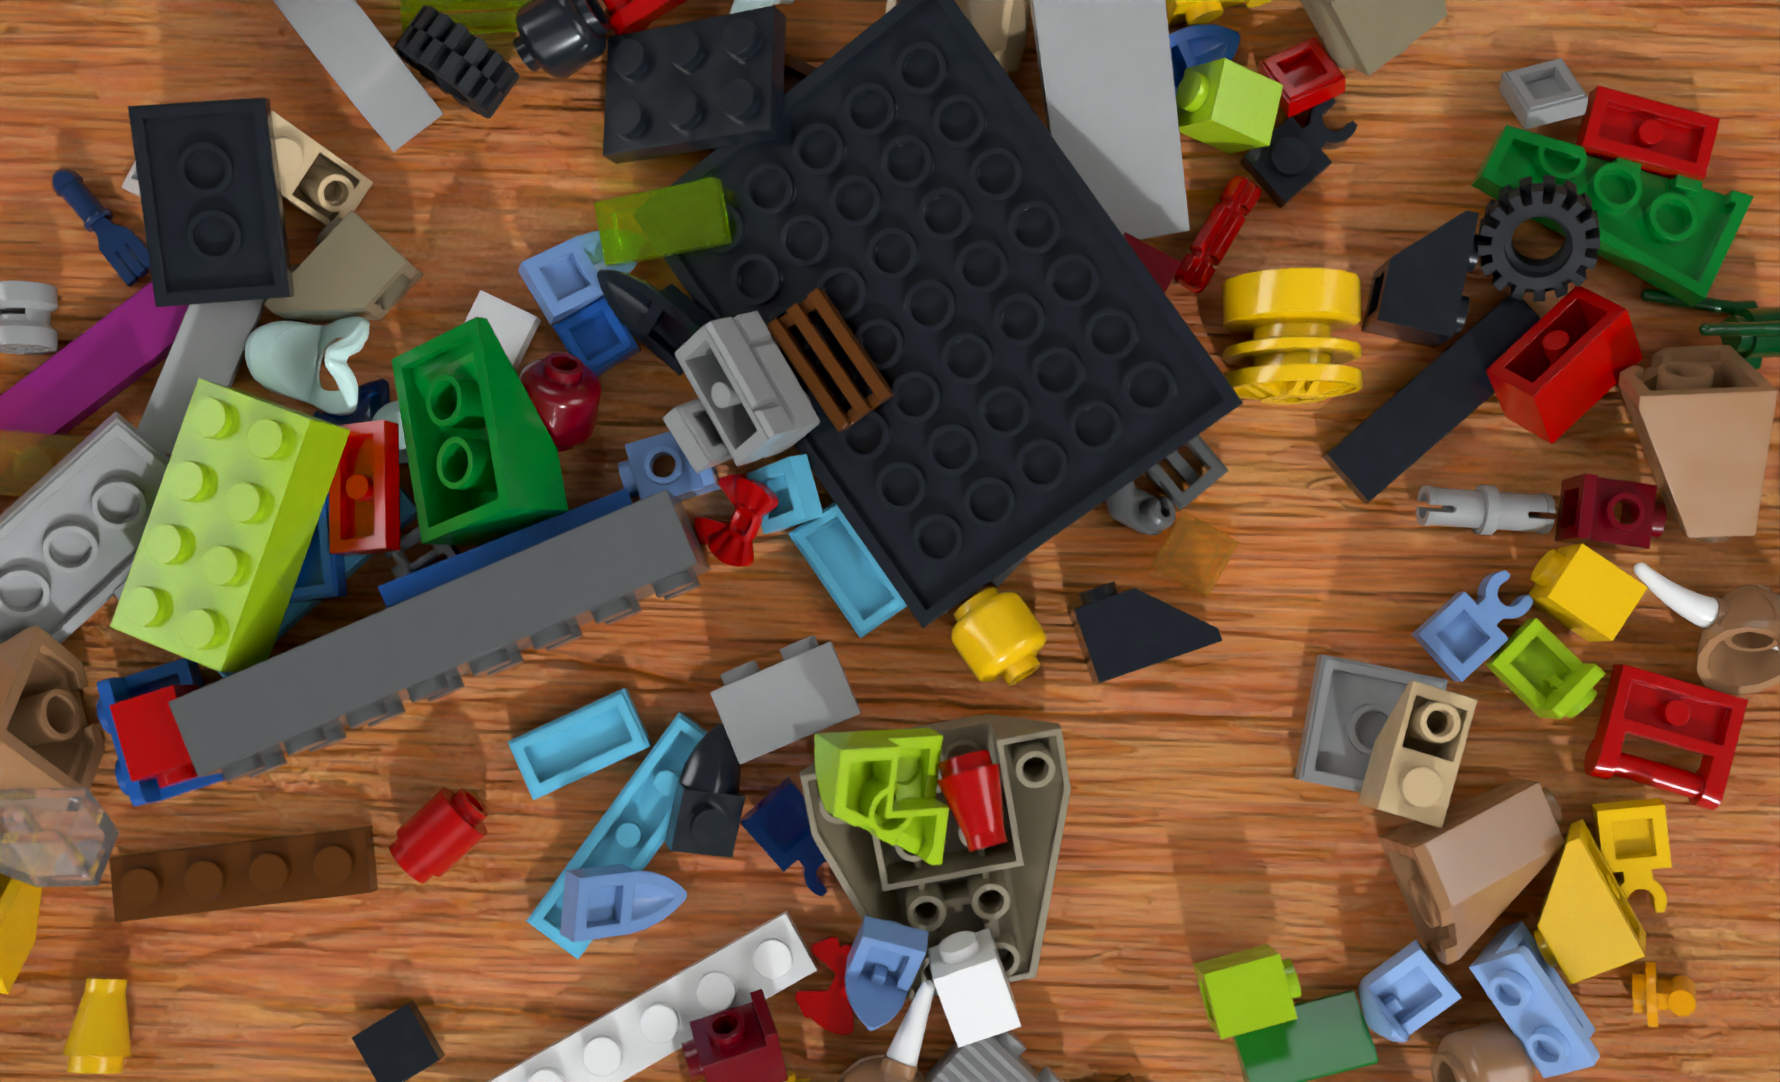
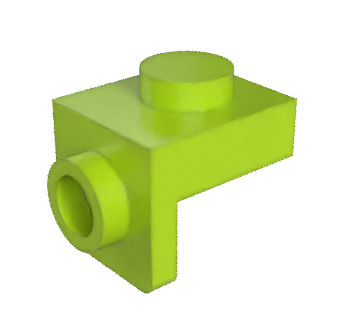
(1545, 672)

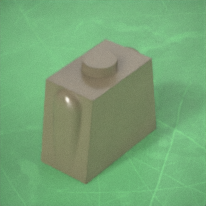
(1371, 31)

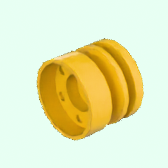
(1291, 329)

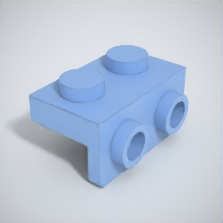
(1535, 1002)

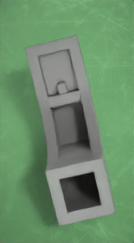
(364, 66)

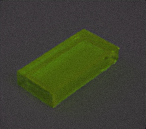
(663, 222)

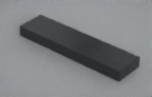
(1428, 403)

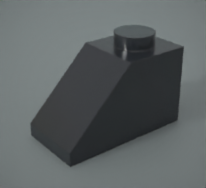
(1133, 631)

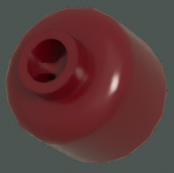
(564, 396)

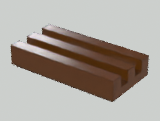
(799, 315)

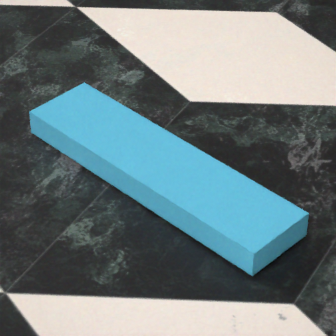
(631, 827)

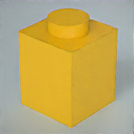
(1585, 592)

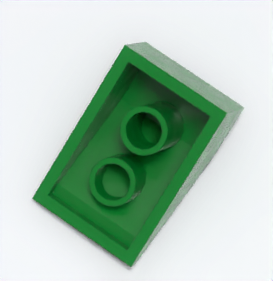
(474, 440)

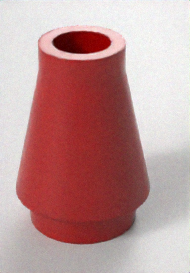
(975, 797)

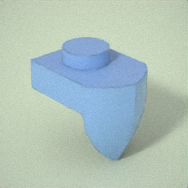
(1405, 993)

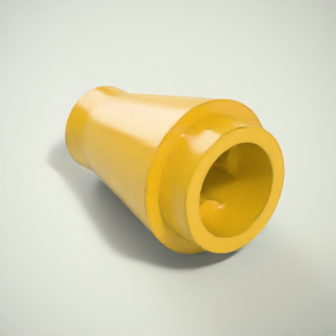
(100, 1029)

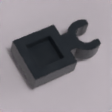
(1295, 154)

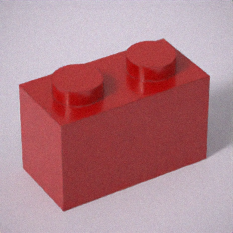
(1565, 363)

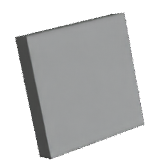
(1345, 717)

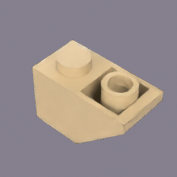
(314, 176)
(1418, 754)

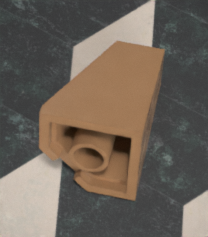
(1705, 435)
(43, 716)
(1473, 865)

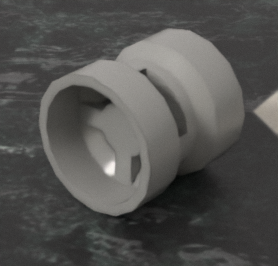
(27, 318)

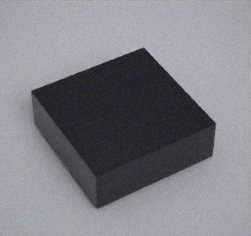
(398, 1045)

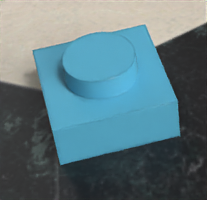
(796, 490)

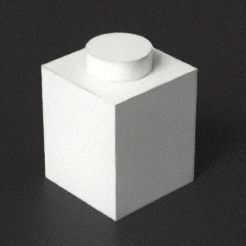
(973, 986)

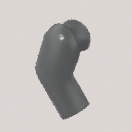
(1141, 510)

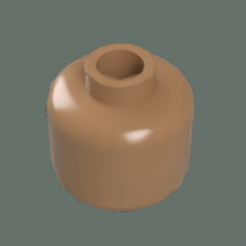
(1482, 1055)

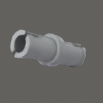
(1485, 509)

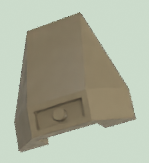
(976, 890)

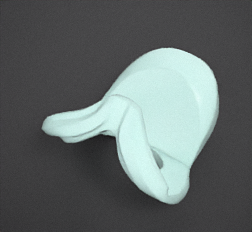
(289, 357)

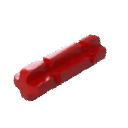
(1217, 234)

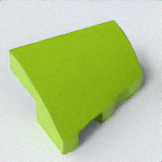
(886, 785)

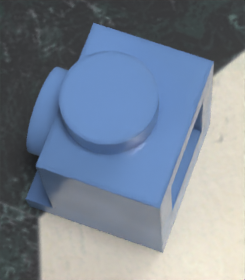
(683, 483)

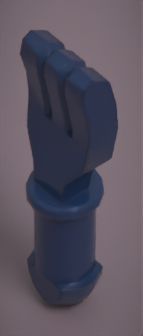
(117, 243)

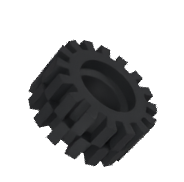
(456, 61)
(1533, 200)

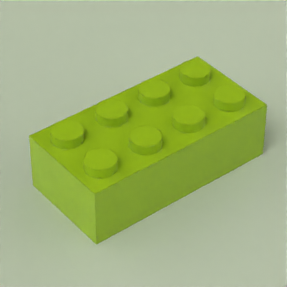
(229, 528)

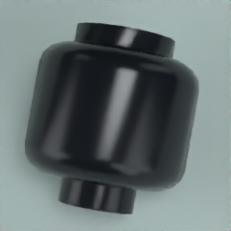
(560, 35)

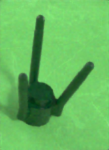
(1748, 329)

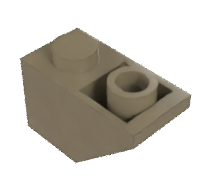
(347, 276)

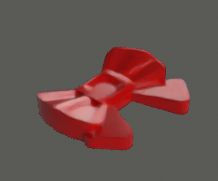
(734, 540)
(831, 1006)

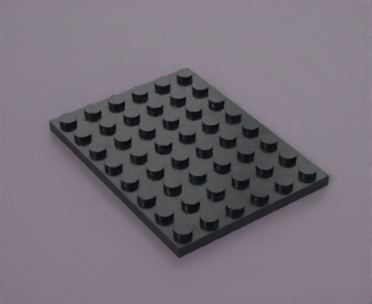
(983, 287)

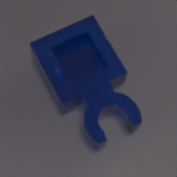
(784, 832)

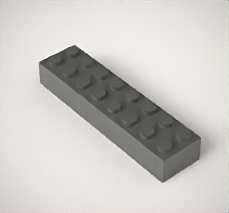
(438, 637)

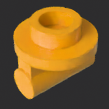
(1657, 994)

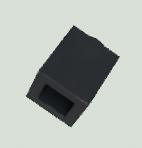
(1421, 288)

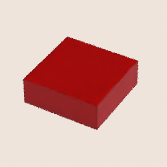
(1306, 76)

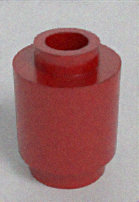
(439, 834)

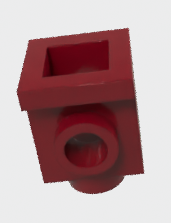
(1589, 517)
(736, 1045)

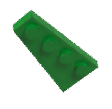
(1647, 223)

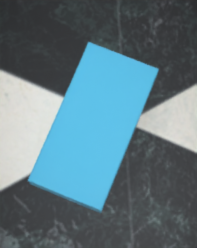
(847, 570)
(580, 743)

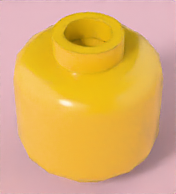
(998, 636)

